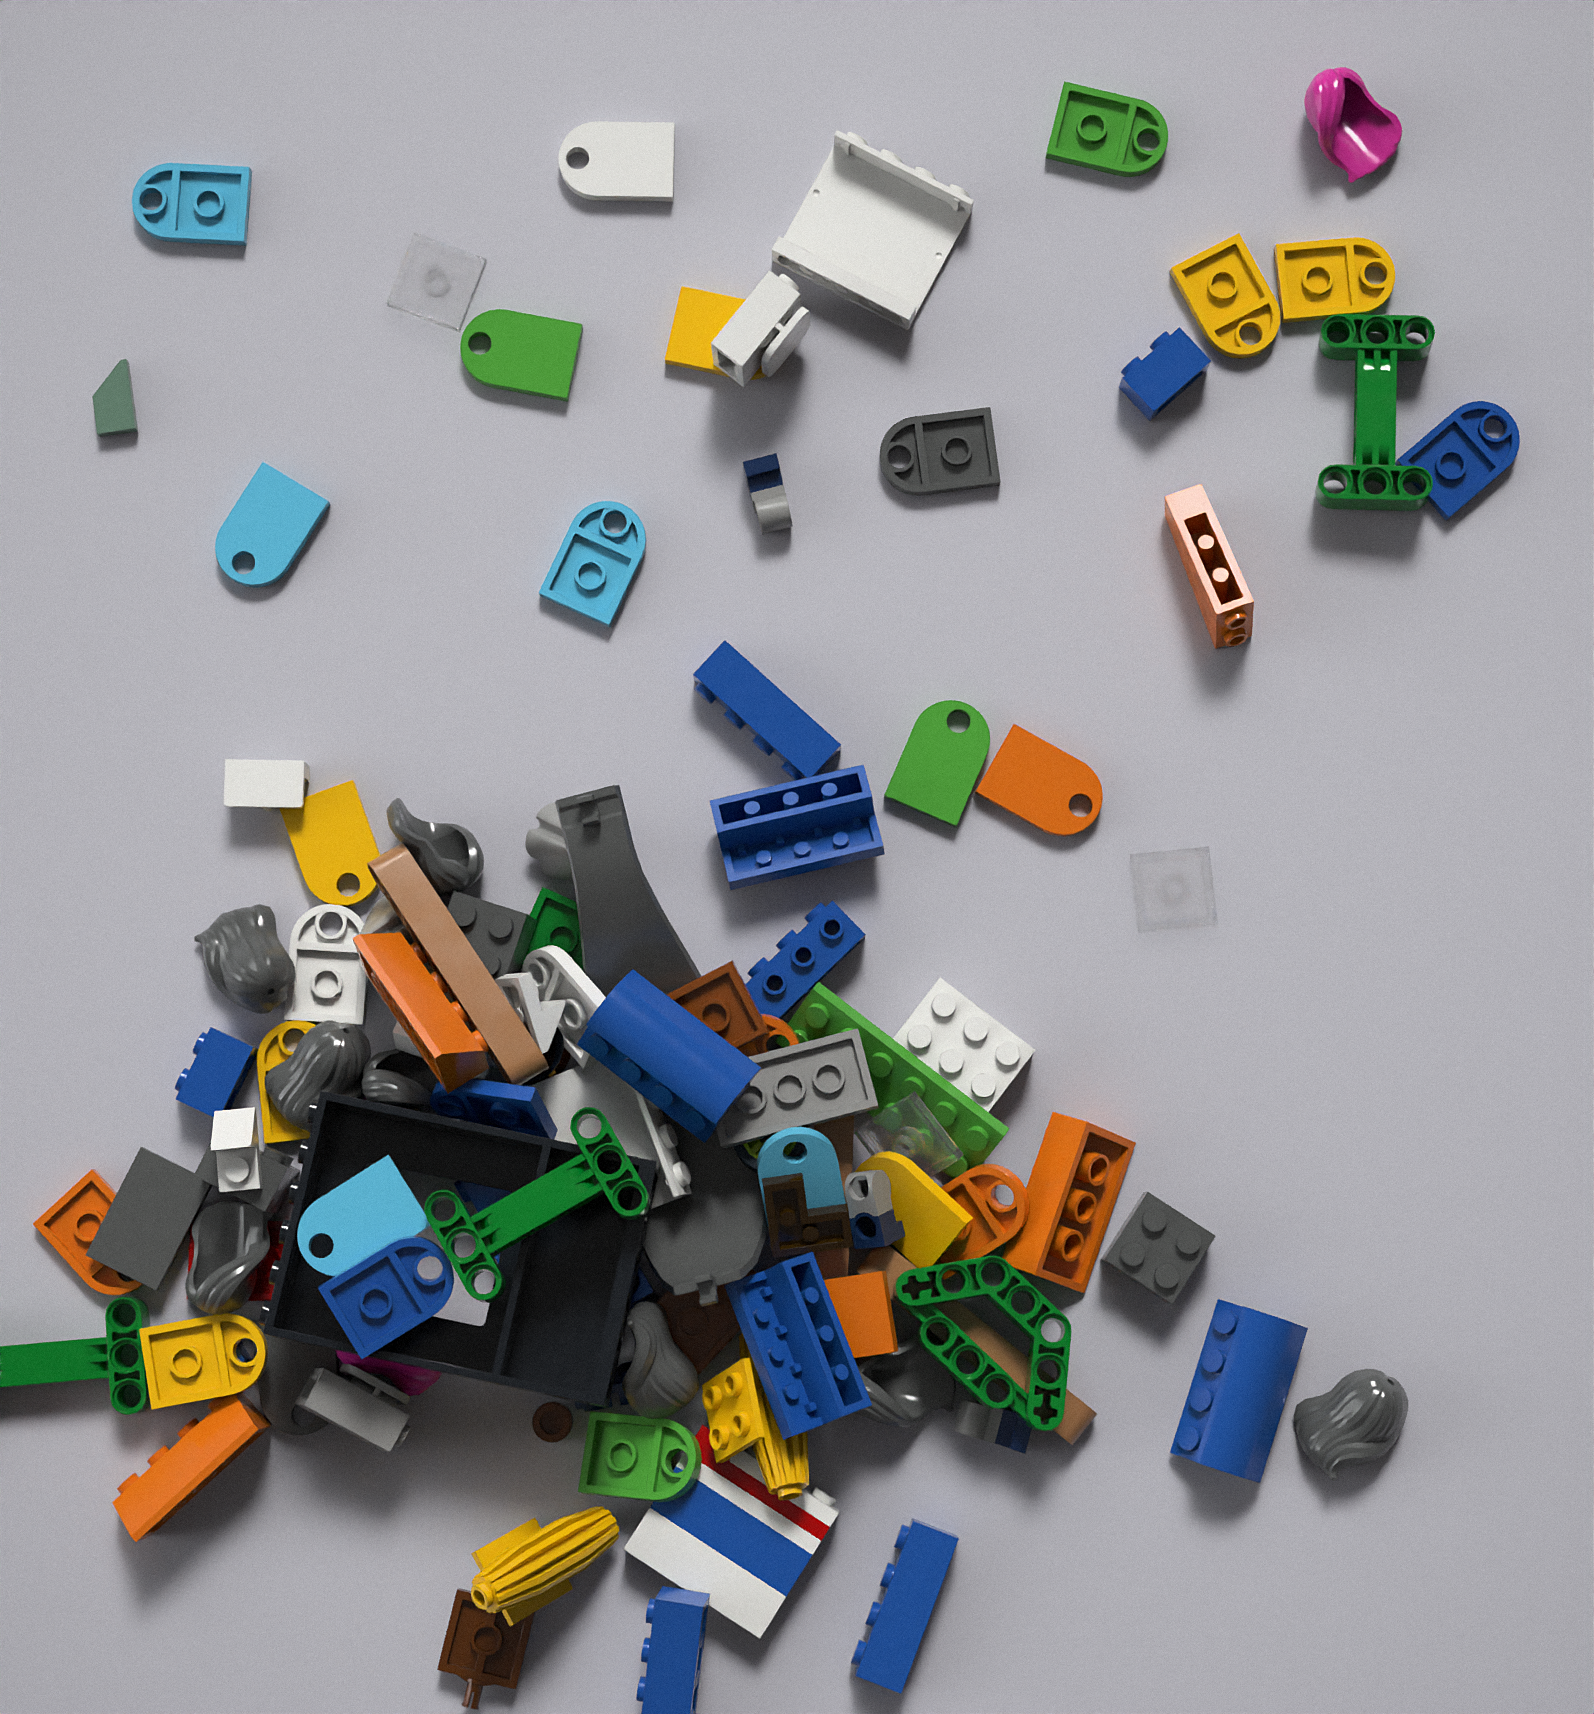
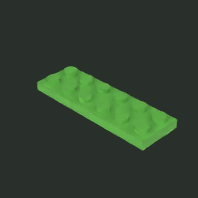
(899, 1073)

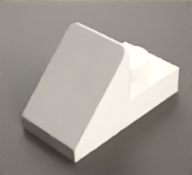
(537, 1017)
(237, 1149)

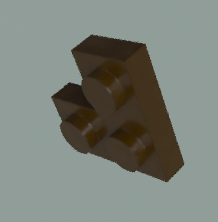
(799, 1229)

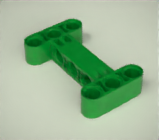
(1375, 411)
(536, 1205)
(85, 1358)

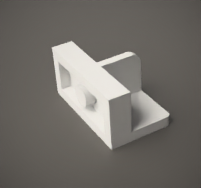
(265, 783)

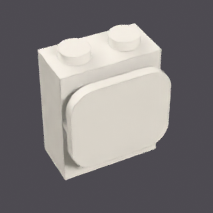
(762, 330)

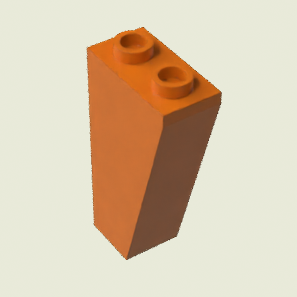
(1210, 567)

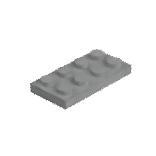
(801, 1089)

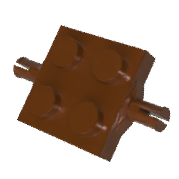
(483, 1647)

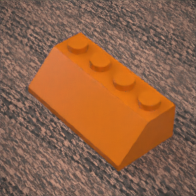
(422, 1008)
(1069, 1201)
(189, 1465)

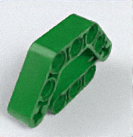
(1030, 1324)

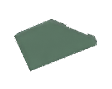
(115, 403)

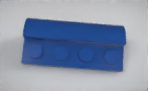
(797, 827)
(667, 1055)
(798, 1345)
(1238, 1390)

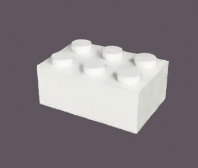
(964, 1044)

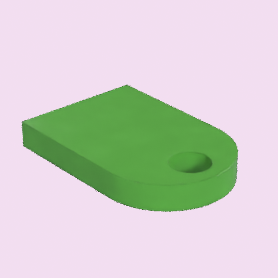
(1102, 131)
(525, 354)
(940, 764)
(634, 1456)

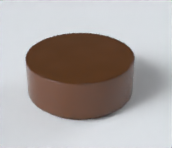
(552, 1421)

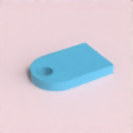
(197, 203)
(270, 524)
(594, 564)
(816, 1163)
(361, 1217)

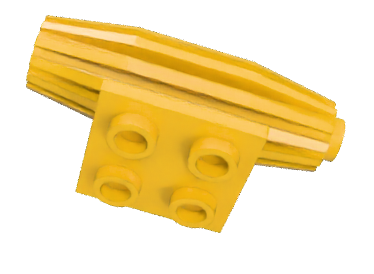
(743, 1417)
(534, 1563)

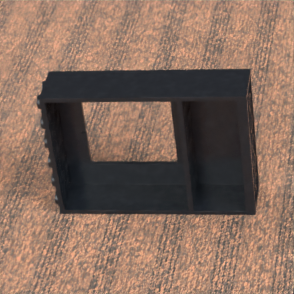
(564, 1286)

